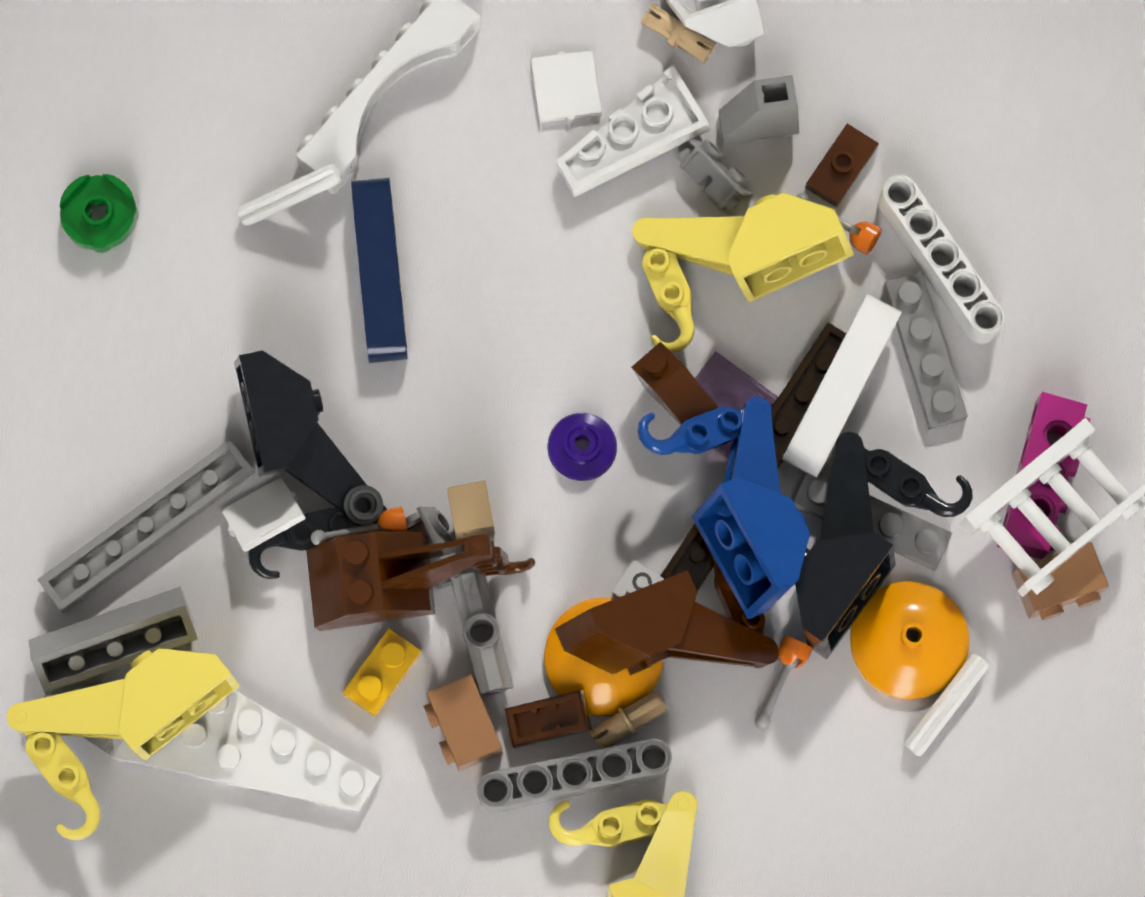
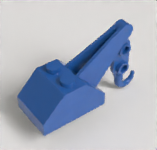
(746, 520)

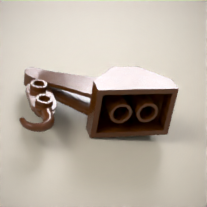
(390, 574)
(666, 624)

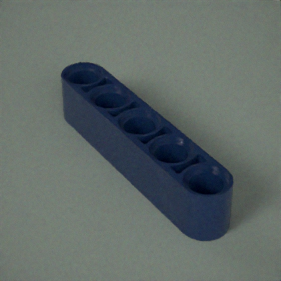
(379, 270)

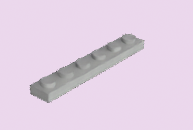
(146, 526)

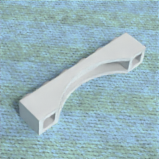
(435, 35)

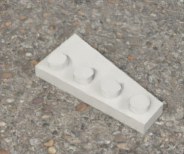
(646, 128)

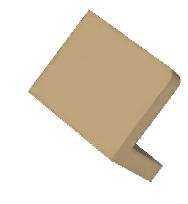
(470, 510)

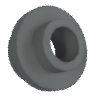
(374, 499)

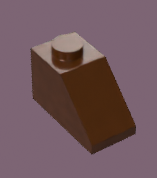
(672, 384)

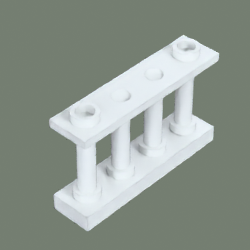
(1047, 470)

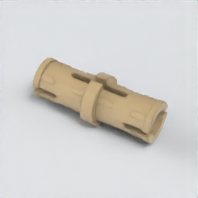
(678, 34)

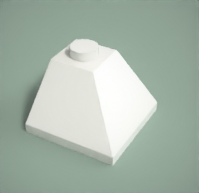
(721, 20)

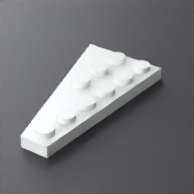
(260, 751)

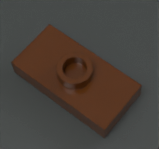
(841, 165)
(548, 719)

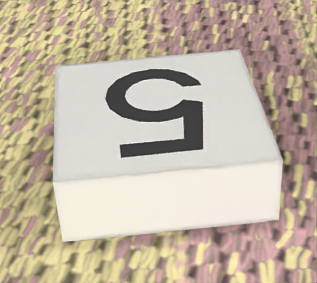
(635, 578)

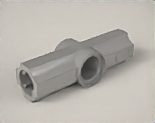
(489, 657)

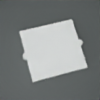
(566, 86)
(263, 514)

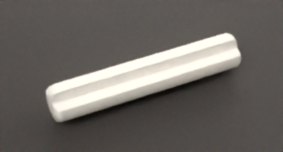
(289, 194)
(946, 705)

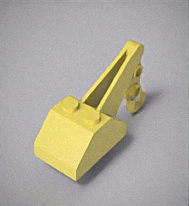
(764, 251)
(145, 709)
(667, 857)

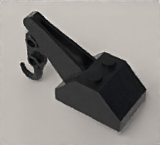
(287, 438)
(851, 558)

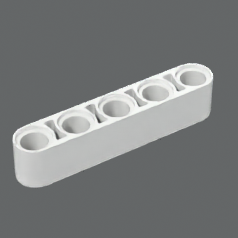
(940, 241)
(841, 385)

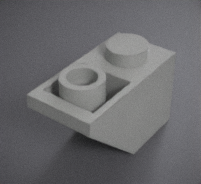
(761, 111)

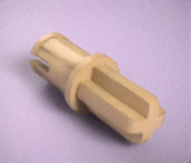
(628, 720)

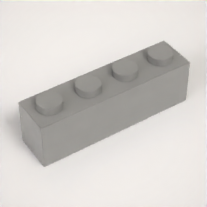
(111, 639)

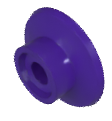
(577, 463)

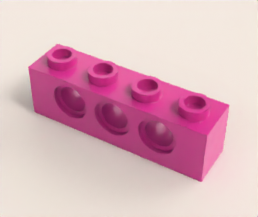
(1049, 415)

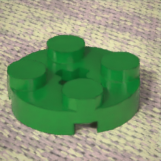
(99, 233)

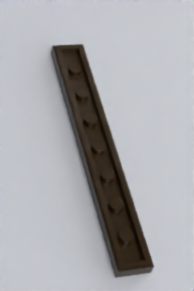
(786, 417)

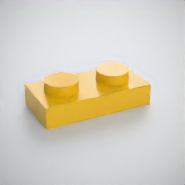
(382, 672)

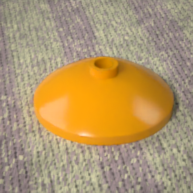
(902, 666)
(602, 690)

